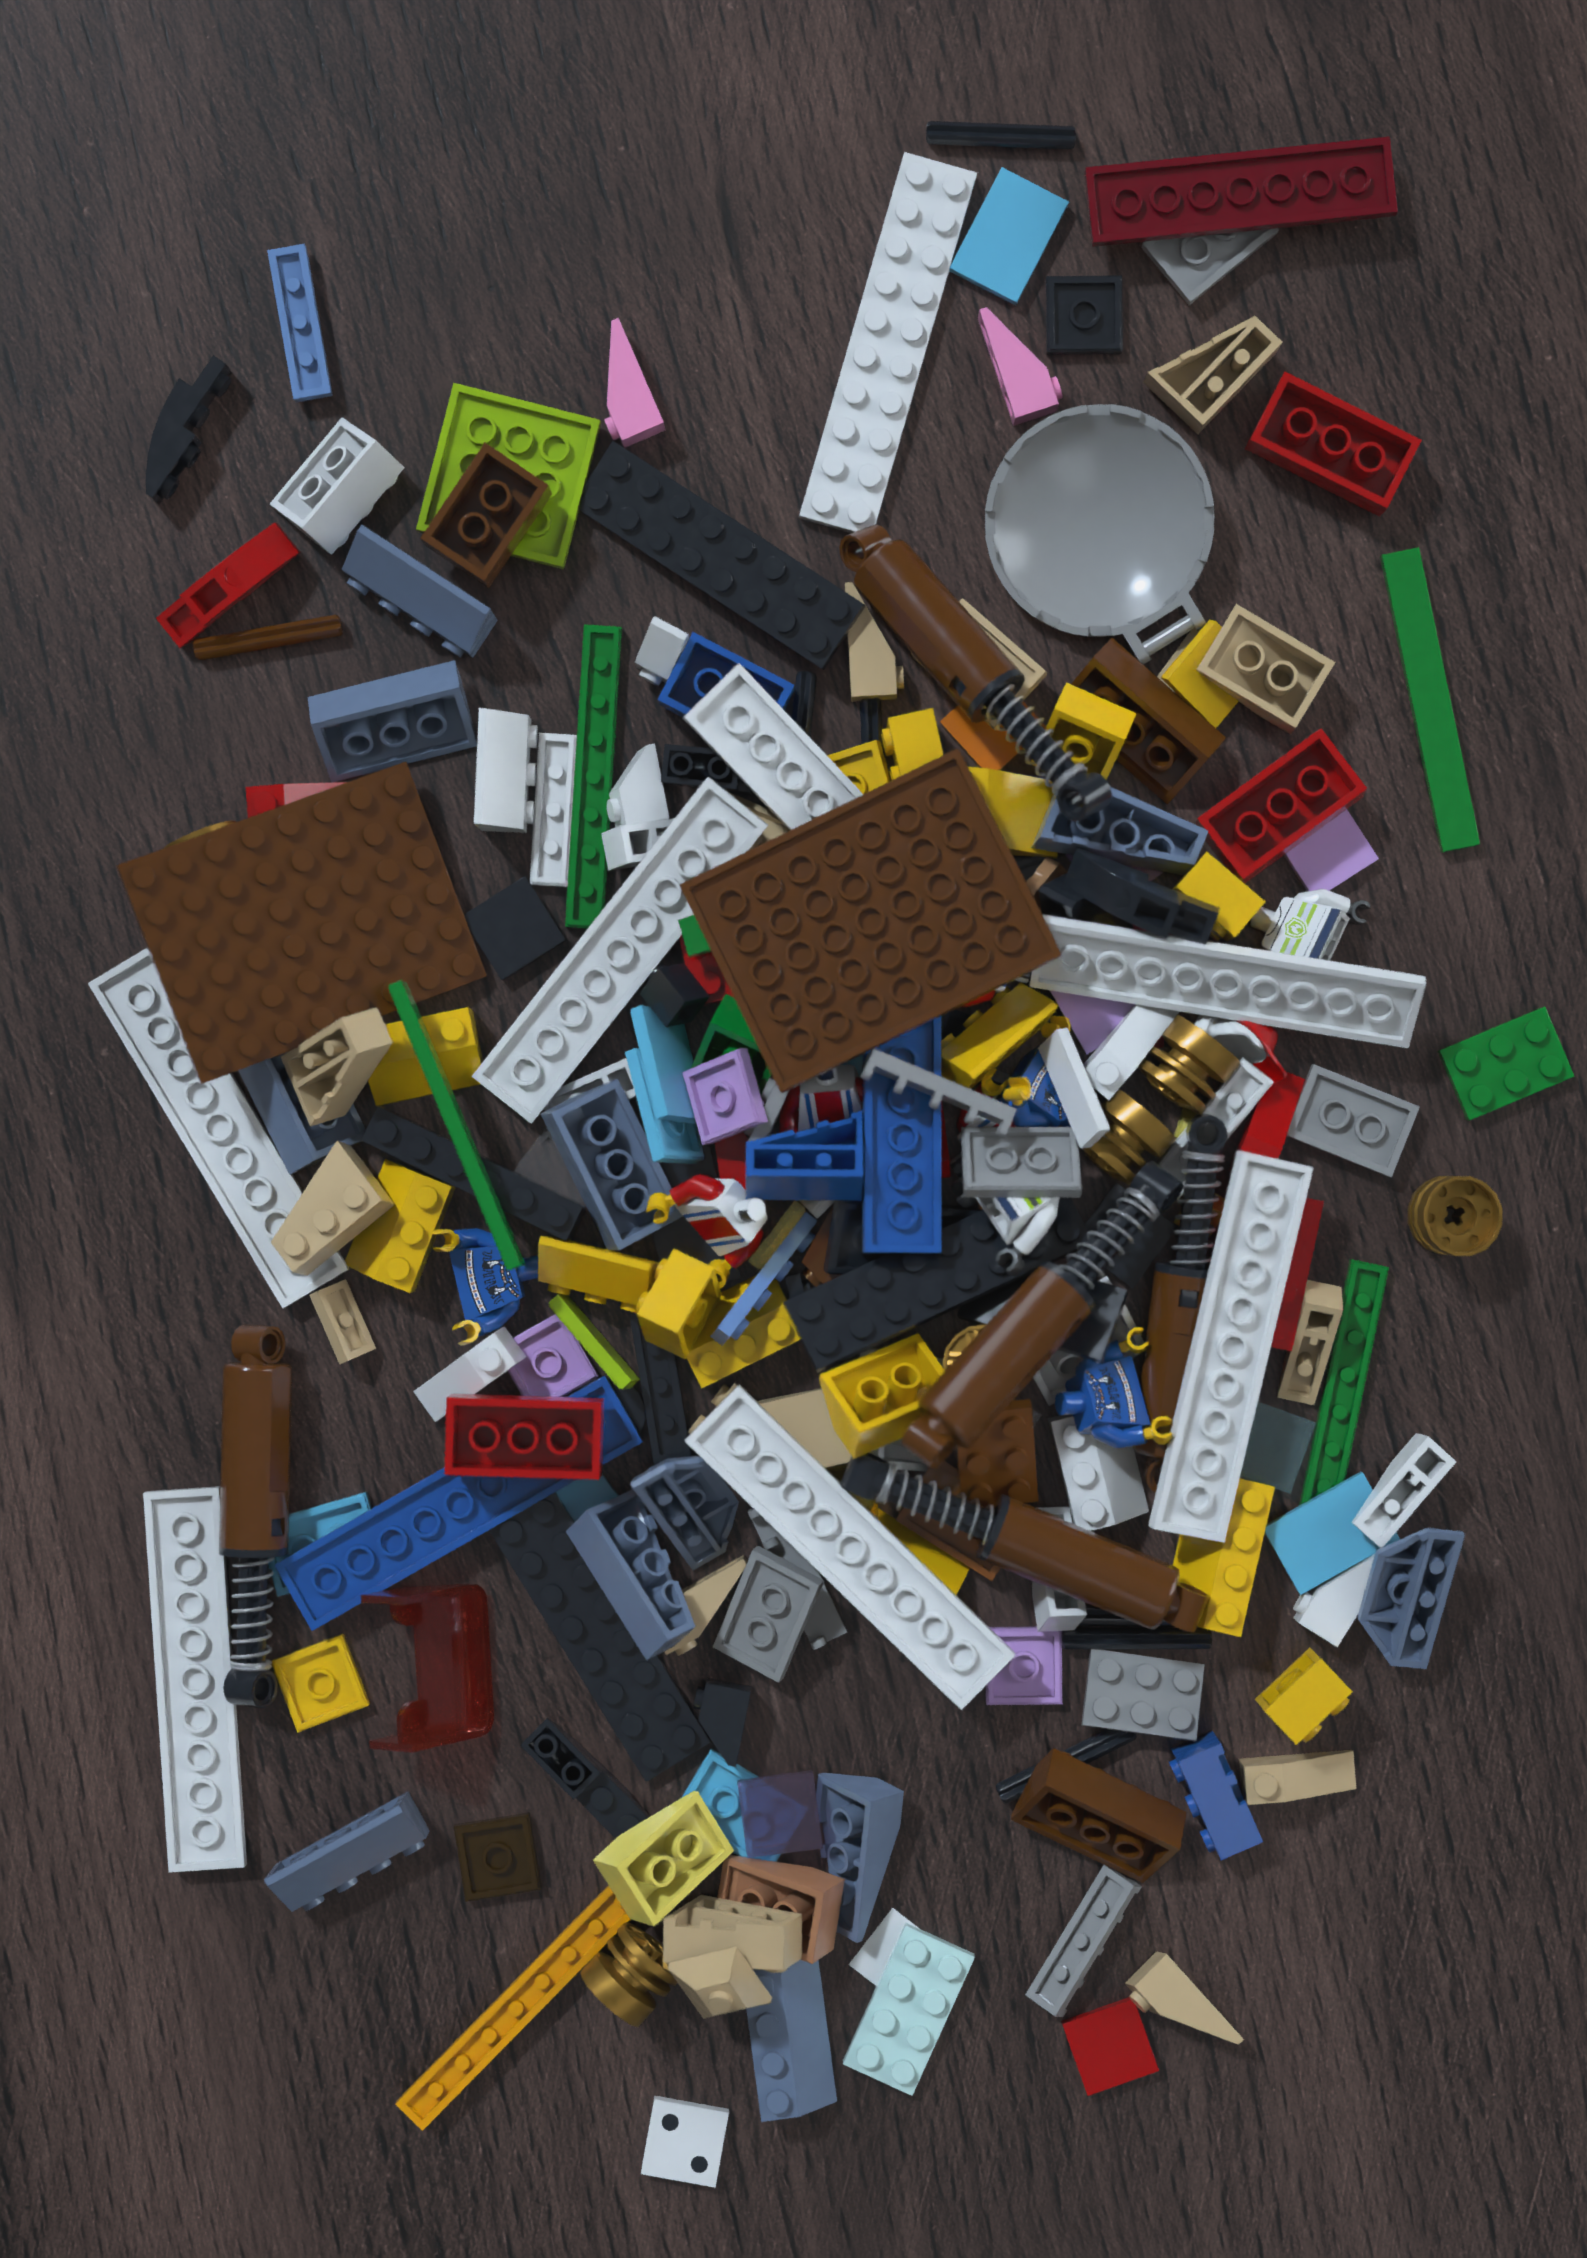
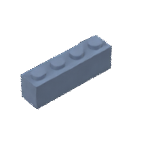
(633, 1571)

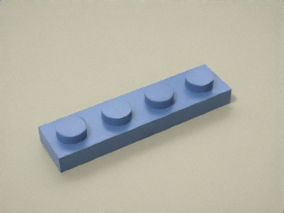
(299, 323)
(756, 1292)

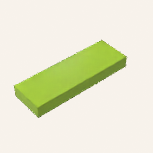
(593, 1341)

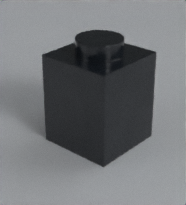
(674, 994)

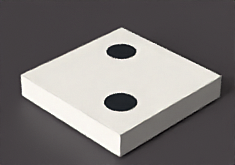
(685, 2141)

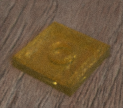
(777, 1234)

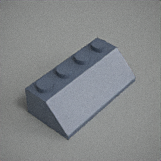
(418, 593)
(392, 721)
(286, 1121)
(609, 1162)
(348, 1853)
(792, 2044)

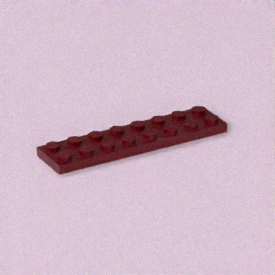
(1241, 191)

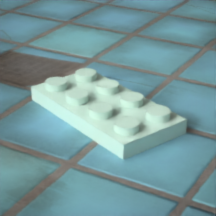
(908, 2009)

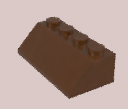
(1167, 735)
(1100, 1816)

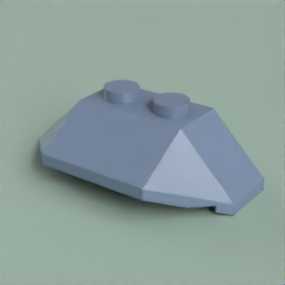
(690, 1506)
(1409, 1594)

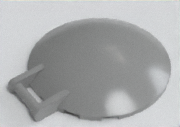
(1102, 524)

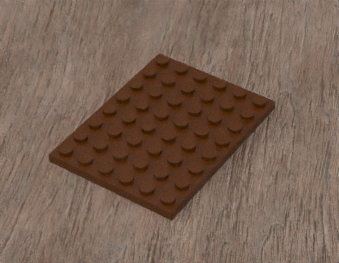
(300, 920)
(870, 920)

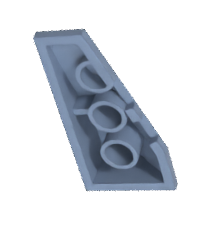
(859, 1834)

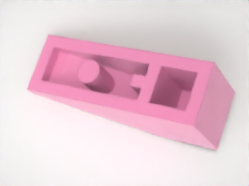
(1021, 375)
(629, 399)

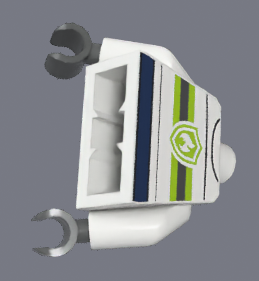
(1307, 923)
(1016, 1219)

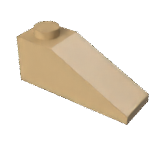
(871, 658)
(1312, 1344)
(705, 1598)
(1296, 1776)
(1169, 1993)

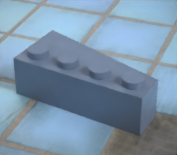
(1125, 833)

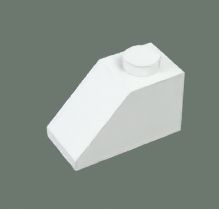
(660, 651)
(639, 791)

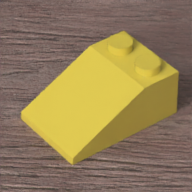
(663, 1858)

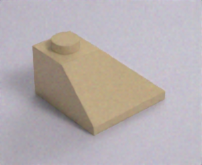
(719, 1982)

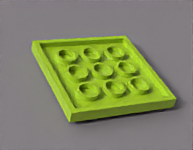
(539, 438)

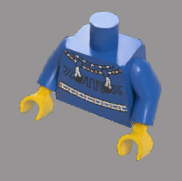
(1032, 1089)
(485, 1286)
(1109, 1399)

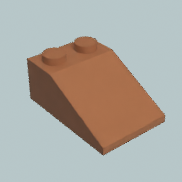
(790, 1889)

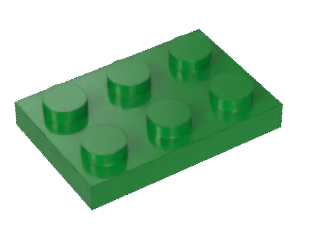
(1506, 1063)

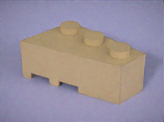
(1211, 375)
(331, 1211)

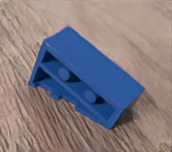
(808, 1163)
(1215, 1796)

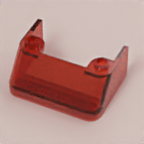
(450, 1665)

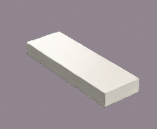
(1074, 1088)

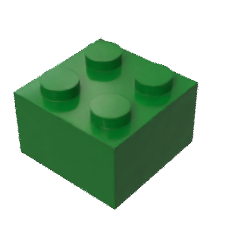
(728, 1033)

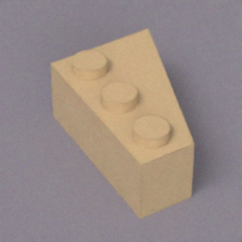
(337, 1064)
(764, 1935)

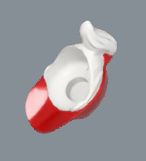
(1246, 1040)

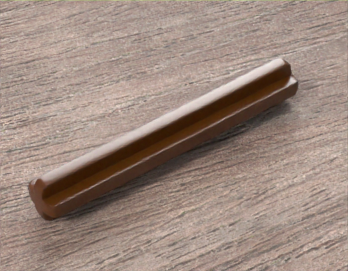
(267, 637)

